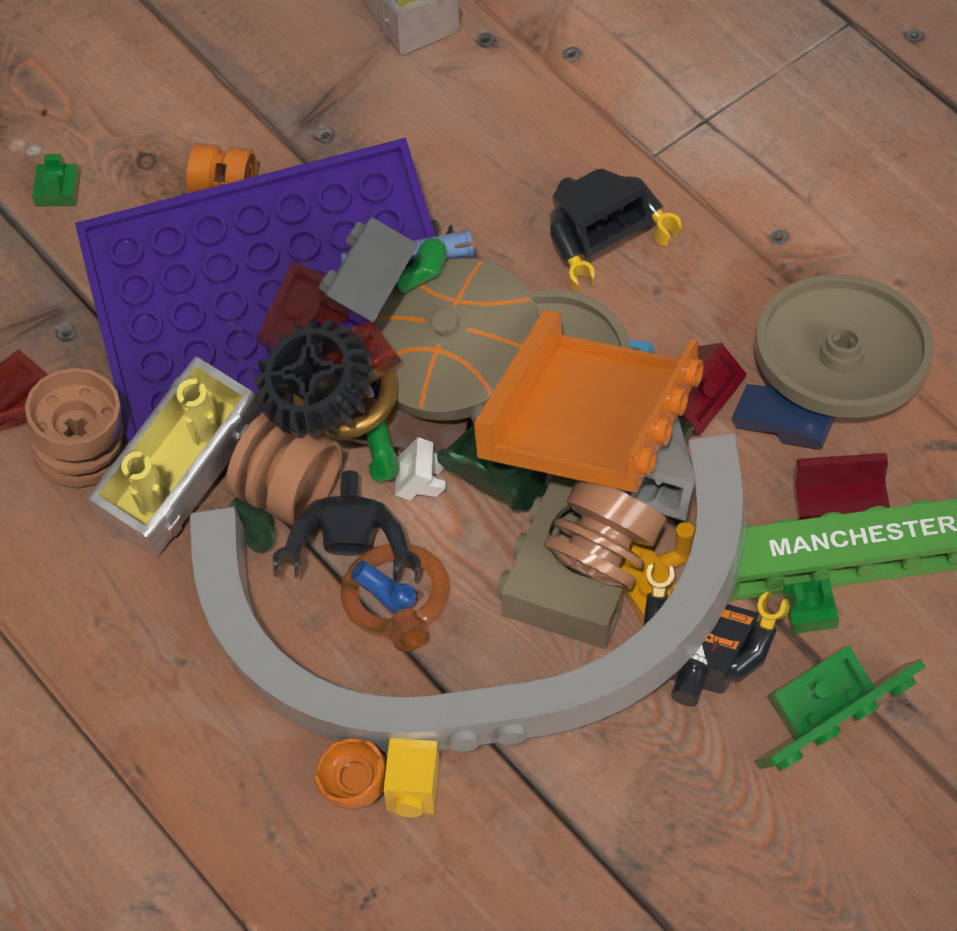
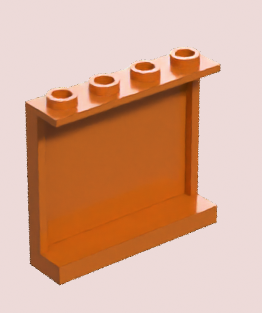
(585, 407)

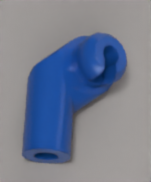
(384, 589)

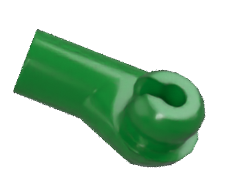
(425, 266)
(384, 458)

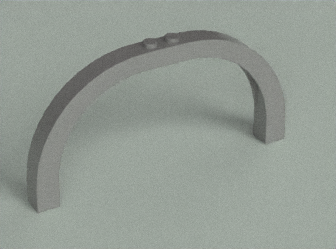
(500, 712)

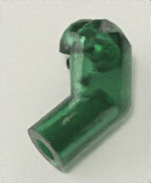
(258, 525)

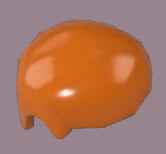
(351, 773)

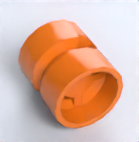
(208, 163)

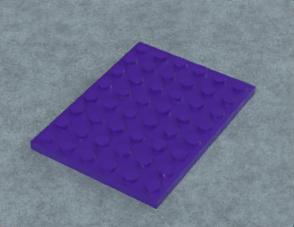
(208, 264)

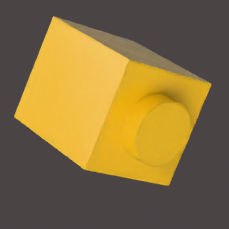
(411, 777)

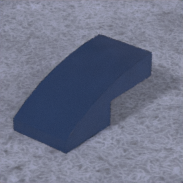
(769, 411)

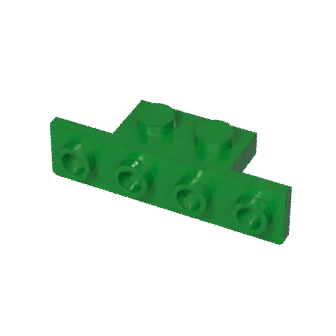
(827, 696)

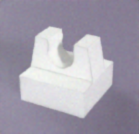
(416, 471)

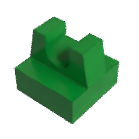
(55, 183)
(811, 606)

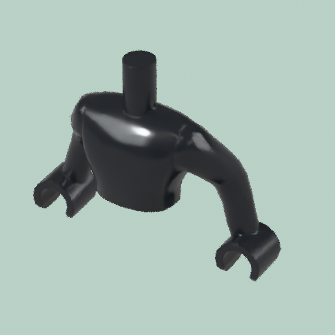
(347, 528)

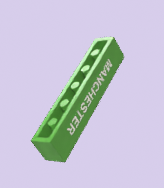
(849, 548)

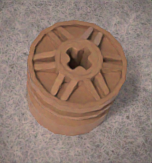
(74, 426)
(282, 469)
(605, 533)

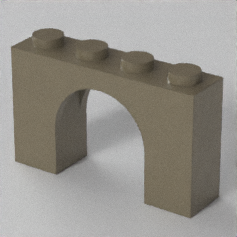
(546, 592)

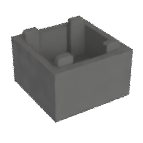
(367, 271)

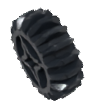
(328, 389)

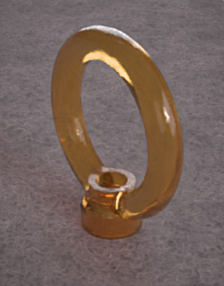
(406, 626)

